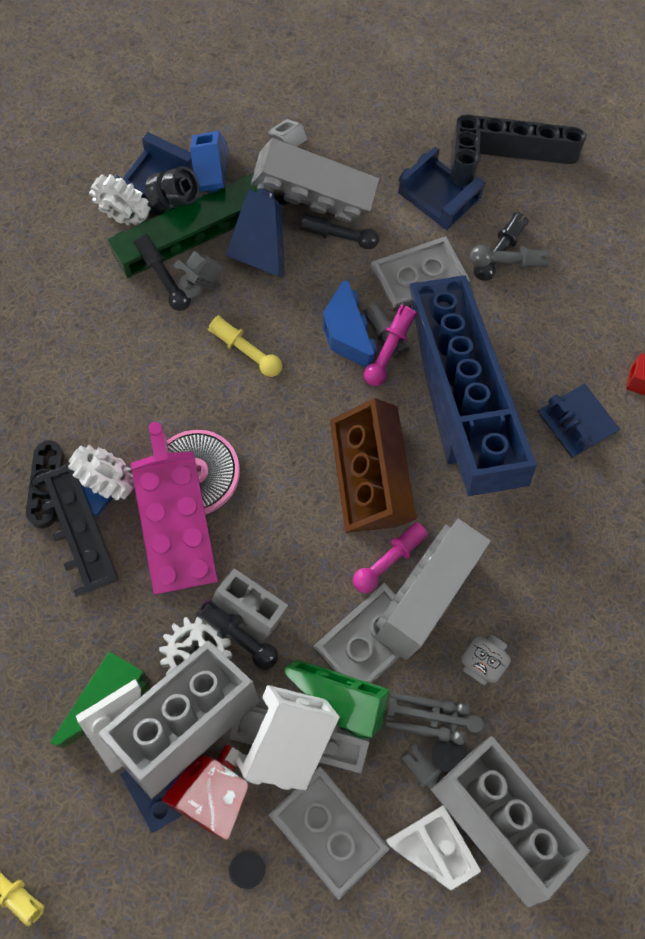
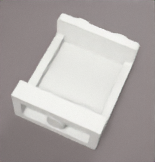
(289, 739)

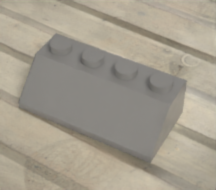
(180, 718)

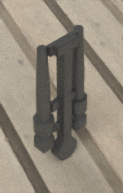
(472, 724)

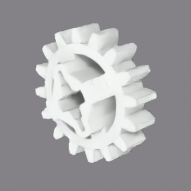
(119, 200)
(102, 472)
(180, 650)

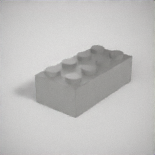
(314, 181)
(430, 588)
(511, 822)

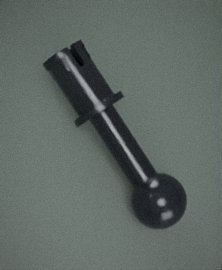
(507, 237)
(366, 238)
(147, 249)
(263, 655)

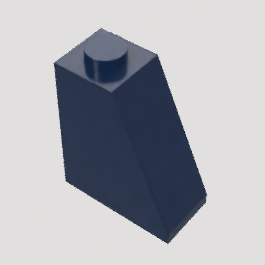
(259, 234)

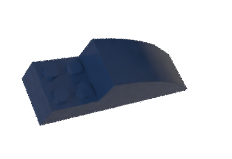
(469, 389)

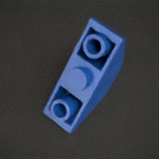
(209, 160)
(347, 328)

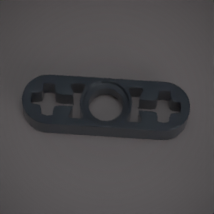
(38, 462)

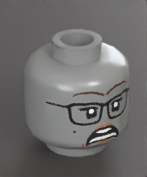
(486, 659)

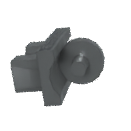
(200, 273)

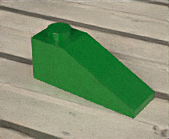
(108, 678)
(354, 700)

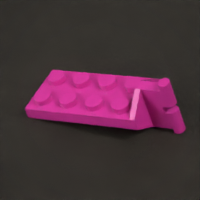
(173, 517)

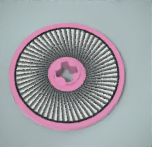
(214, 460)

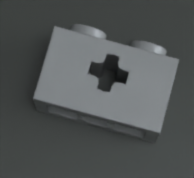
(253, 605)

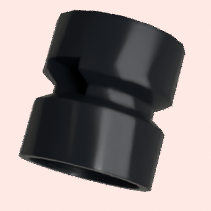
(172, 188)

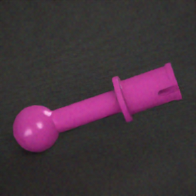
(375, 373)
(366, 579)

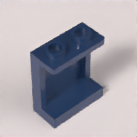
(157, 157)
(433, 192)

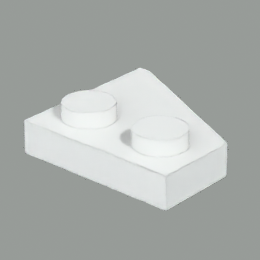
(103, 713)
(436, 849)

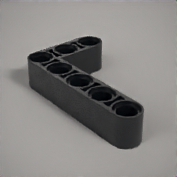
(510, 139)

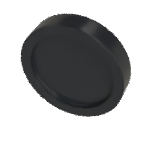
(447, 755)
(247, 870)

